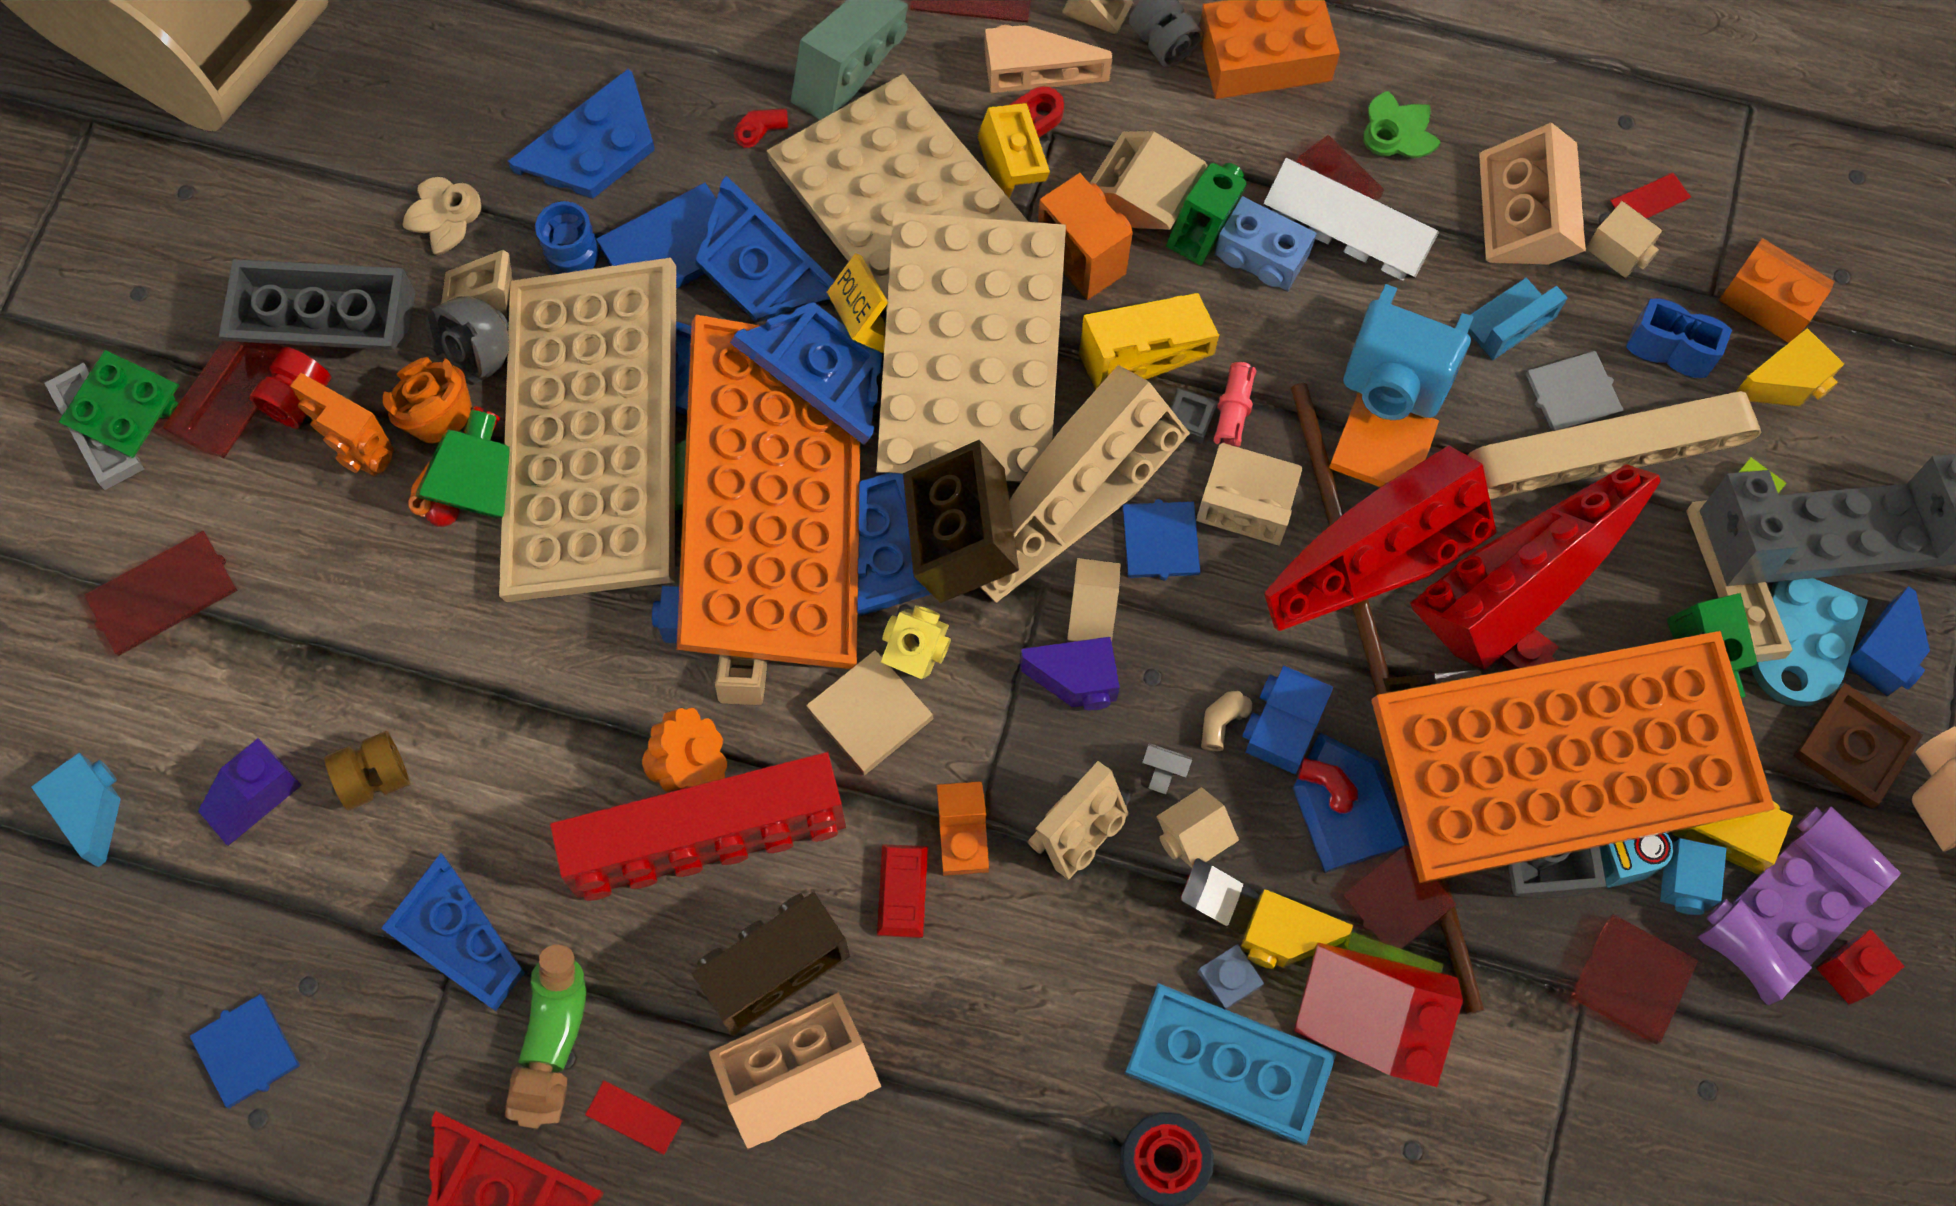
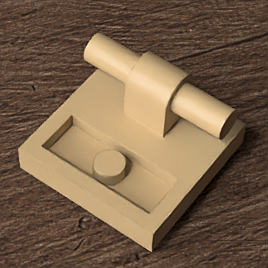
(1081, 821)

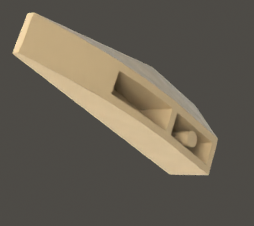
(1089, 471)

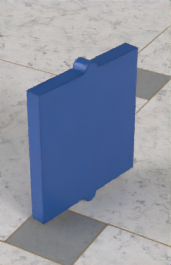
(1161, 539)
(244, 1051)

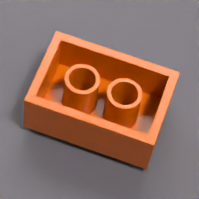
(1267, 45)

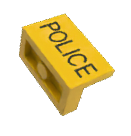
(860, 303)

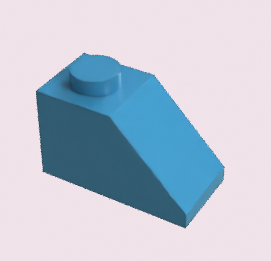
(82, 805)

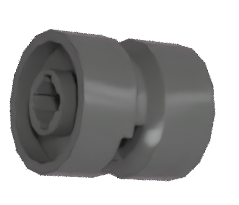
(1167, 29)

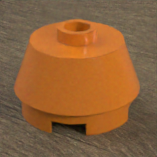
(429, 399)

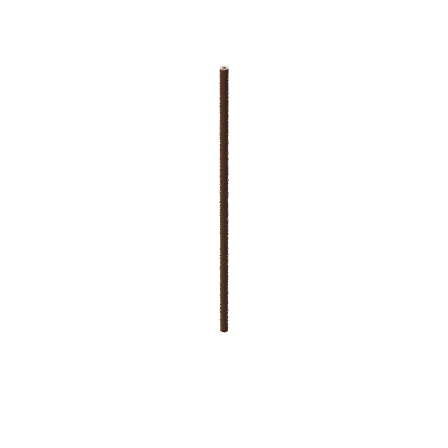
(1378, 669)

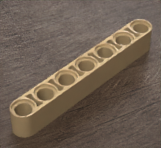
(1612, 443)

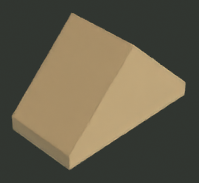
(1094, 600)

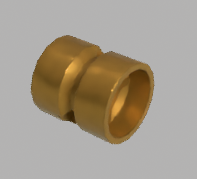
(350, 771)

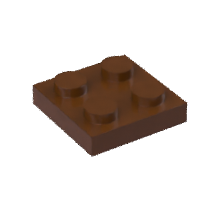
(1858, 745)

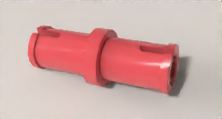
(1235, 404)

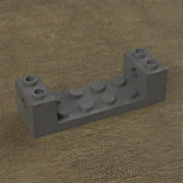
(1832, 529)

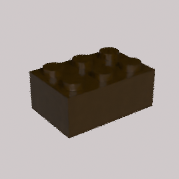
(960, 522)
(771, 962)

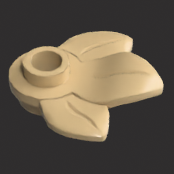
(438, 212)

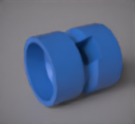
(566, 238)

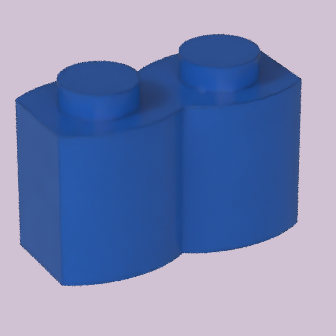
(1681, 339)
(1287, 719)

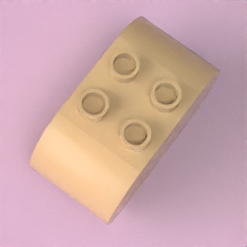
(177, 53)

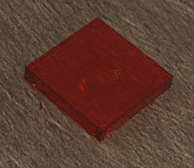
(1634, 979)

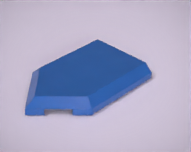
(1371, 826)

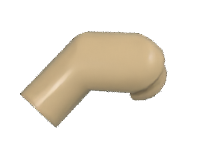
(1219, 714)

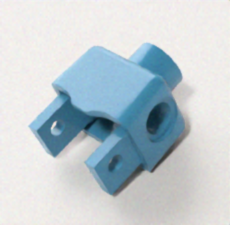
(1405, 359)

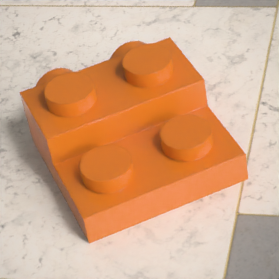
(346, 427)

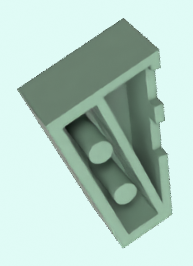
(845, 52)

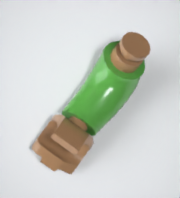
(555, 1018)

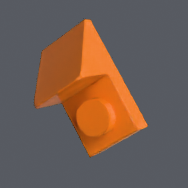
(963, 828)

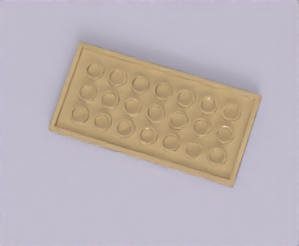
(590, 432)

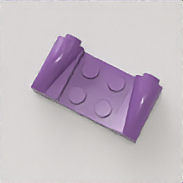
(1799, 903)

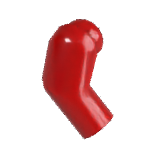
(757, 124)
(1334, 779)

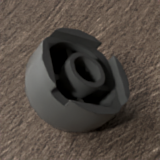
(470, 336)

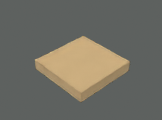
(869, 712)

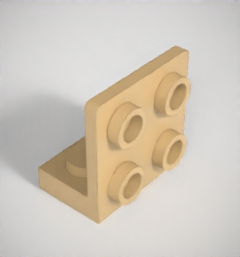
(1249, 494)

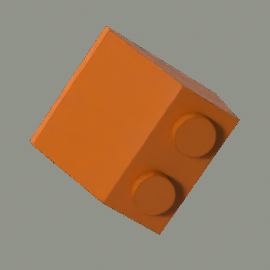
(1777, 291)

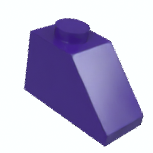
(1075, 671)
(246, 791)

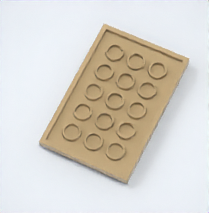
(884, 159)
(970, 340)

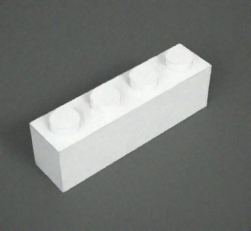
(1352, 219)

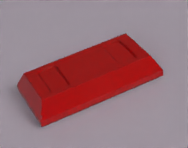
(902, 891)

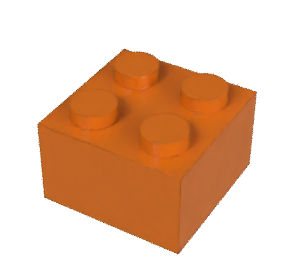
(1094, 234)

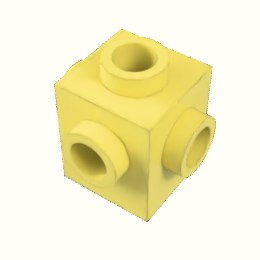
(904, 652)

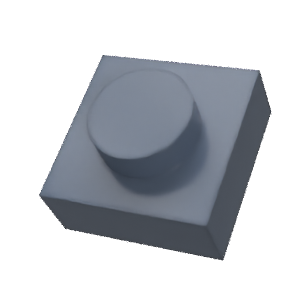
(1230, 977)

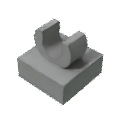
(1165, 763)

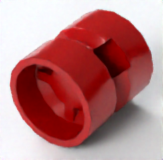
(275, 393)

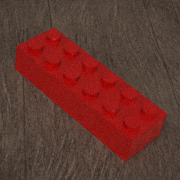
(698, 827)

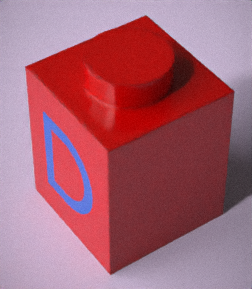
(1860, 967)

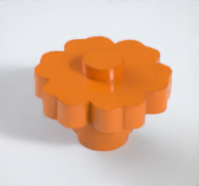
(684, 751)

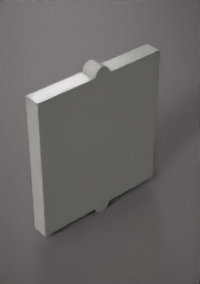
(1574, 391)

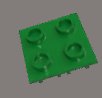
(120, 404)

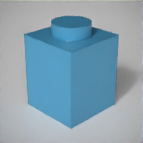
(1693, 877)

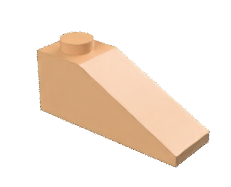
(1036, 58)

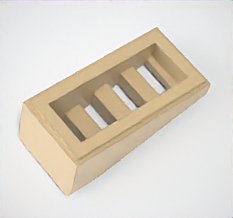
(740, 684)

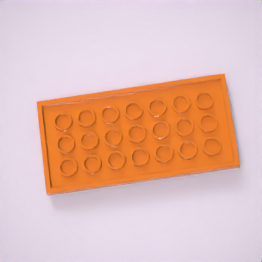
(765, 515)
(1570, 755)

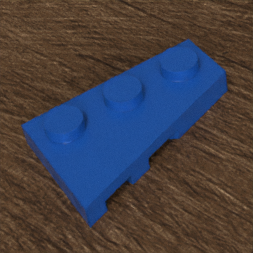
(884, 546)
(454, 935)

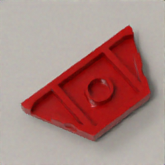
(484, 1172)

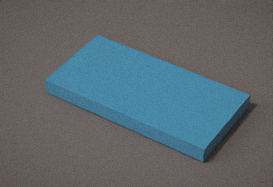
(1231, 1064)

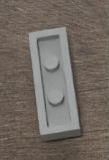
(105, 463)

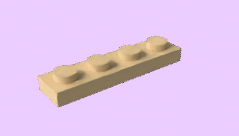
(1763, 618)

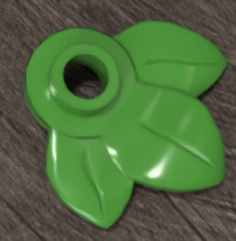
(1402, 127)

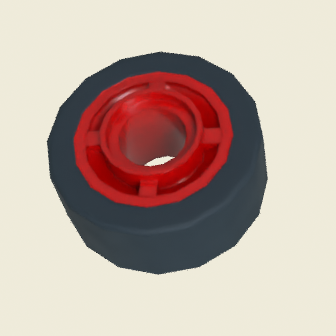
(1189, 1145)

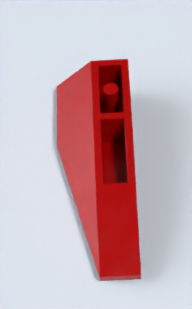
(1388, 539)
(1531, 570)

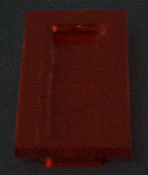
(218, 400)

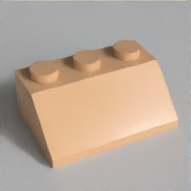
(1532, 198)
(793, 1070)

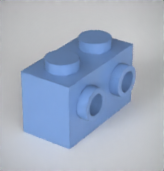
(1264, 244)

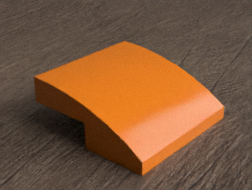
(1381, 448)

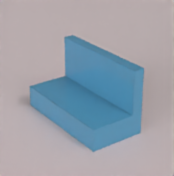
(1514, 316)

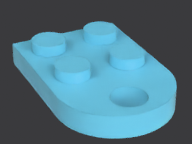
(1822, 634)

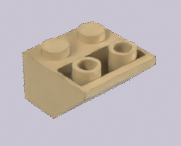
(1148, 178)

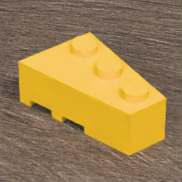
(1147, 337)

